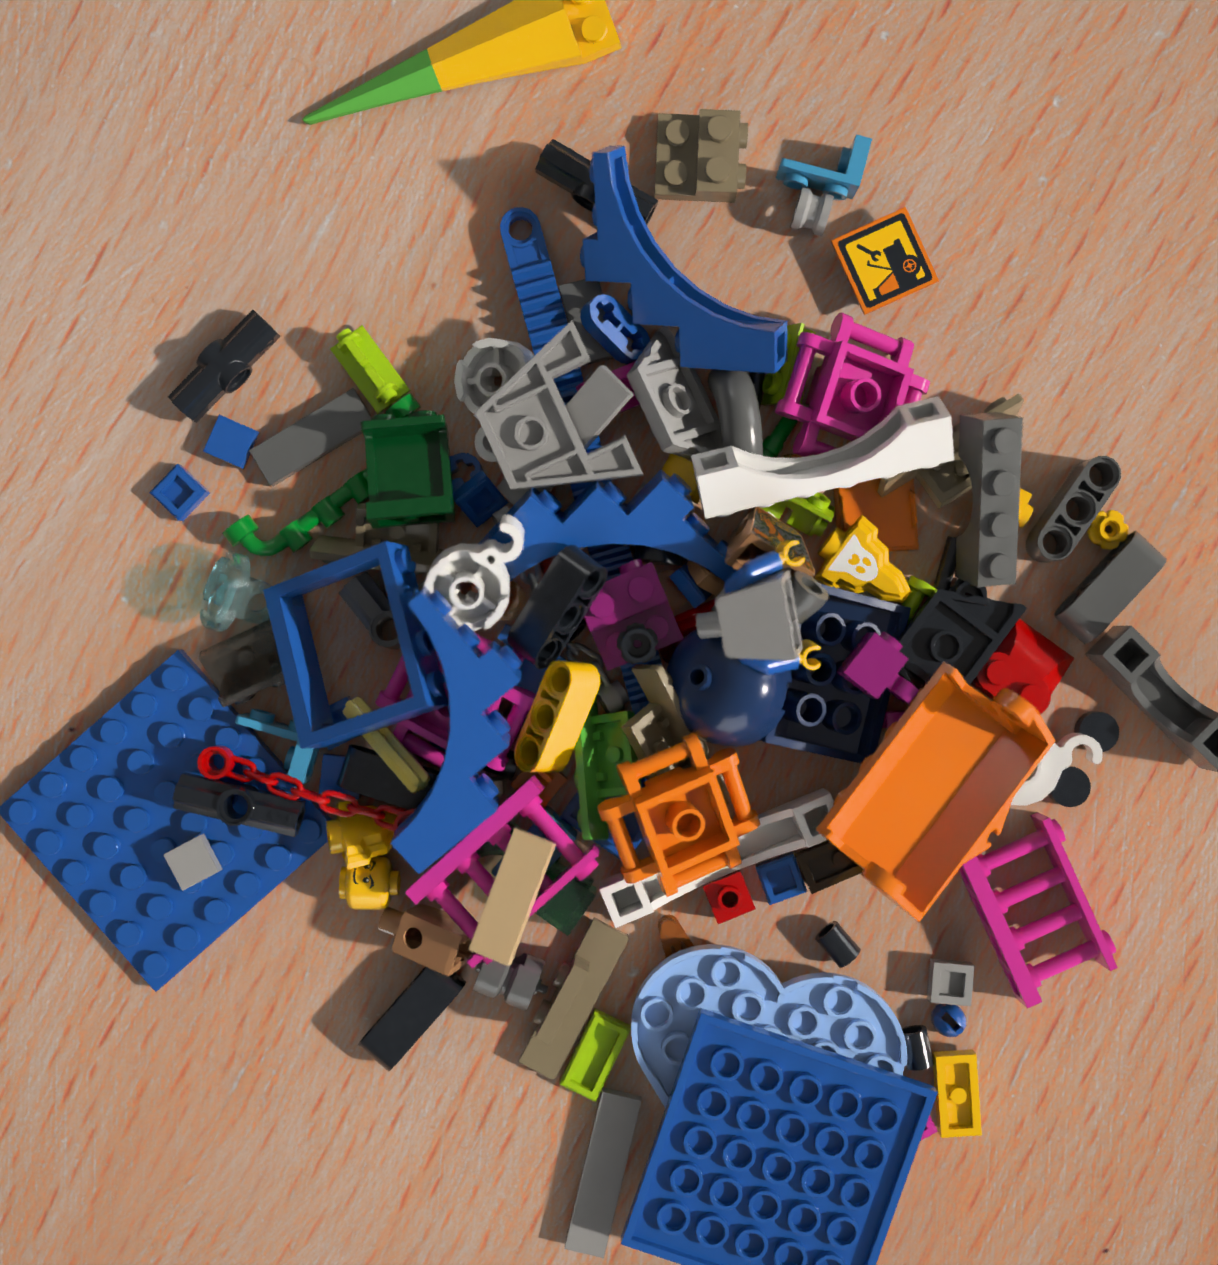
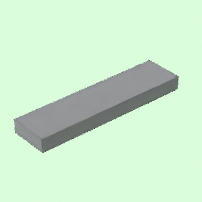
(590, 412)
(603, 1172)

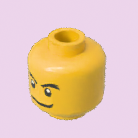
(369, 885)

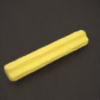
(390, 750)

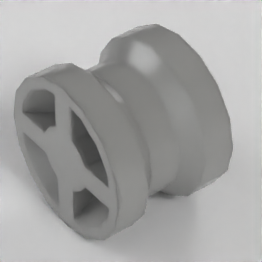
(812, 211)

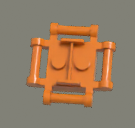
(680, 815)

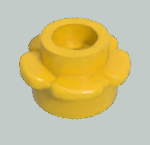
(1100, 537)

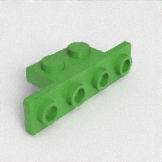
(597, 753)

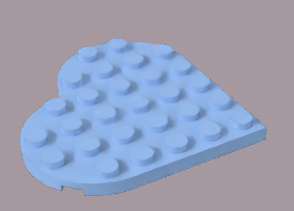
(811, 1008)

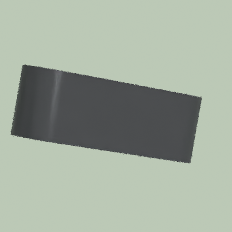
(1089, 500)
(1110, 587)

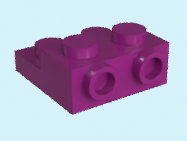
(626, 600)

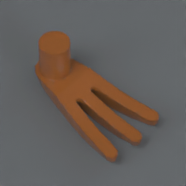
(672, 934)

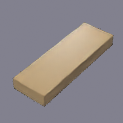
(512, 896)

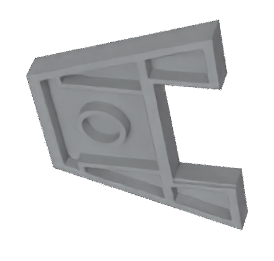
(535, 432)

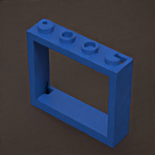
(300, 659)

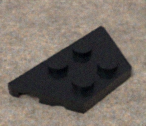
(955, 631)

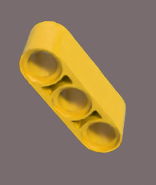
(557, 716)

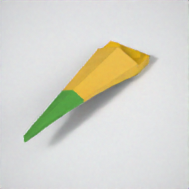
(504, 44)

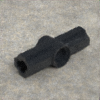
(571, 173)
(224, 366)
(215, 797)

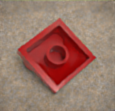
(1026, 665)

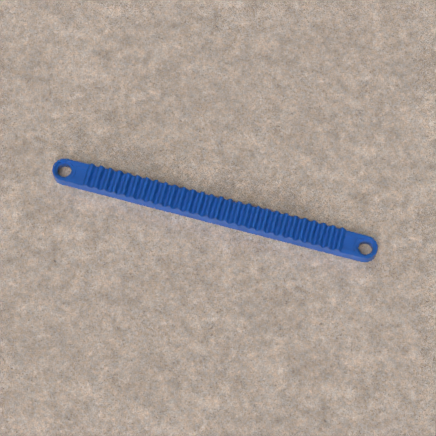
(544, 320)

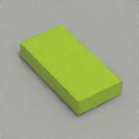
(595, 1054)

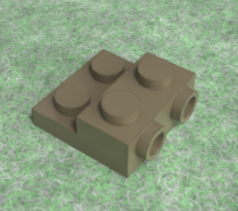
(700, 156)

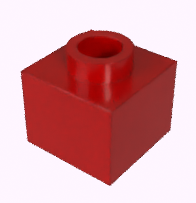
(731, 882)

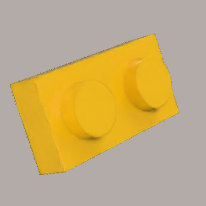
(957, 1093)

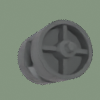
(514, 982)

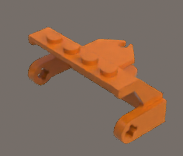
(936, 788)

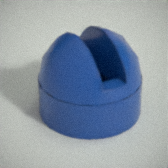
(942, 1026)

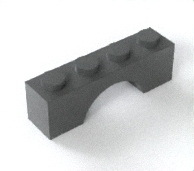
(992, 454)
(1141, 676)

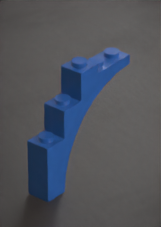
(659, 294)
(601, 517)
(474, 682)

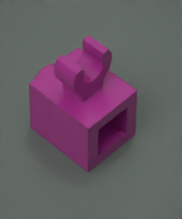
(875, 666)

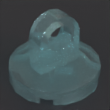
(229, 593)

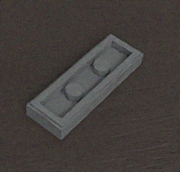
(311, 437)

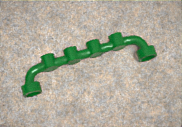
(326, 511)

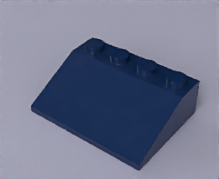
(820, 705)

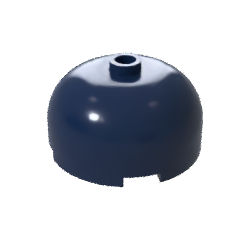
(721, 696)

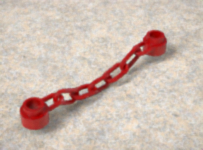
(210, 771)

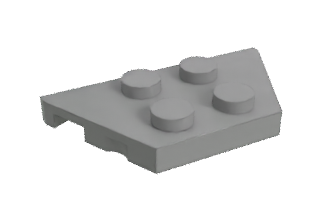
(674, 399)

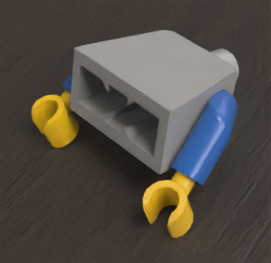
(760, 616)

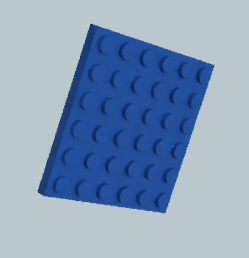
(108, 817)
(775, 1153)

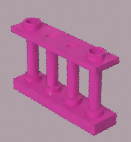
(496, 831)
(1010, 941)

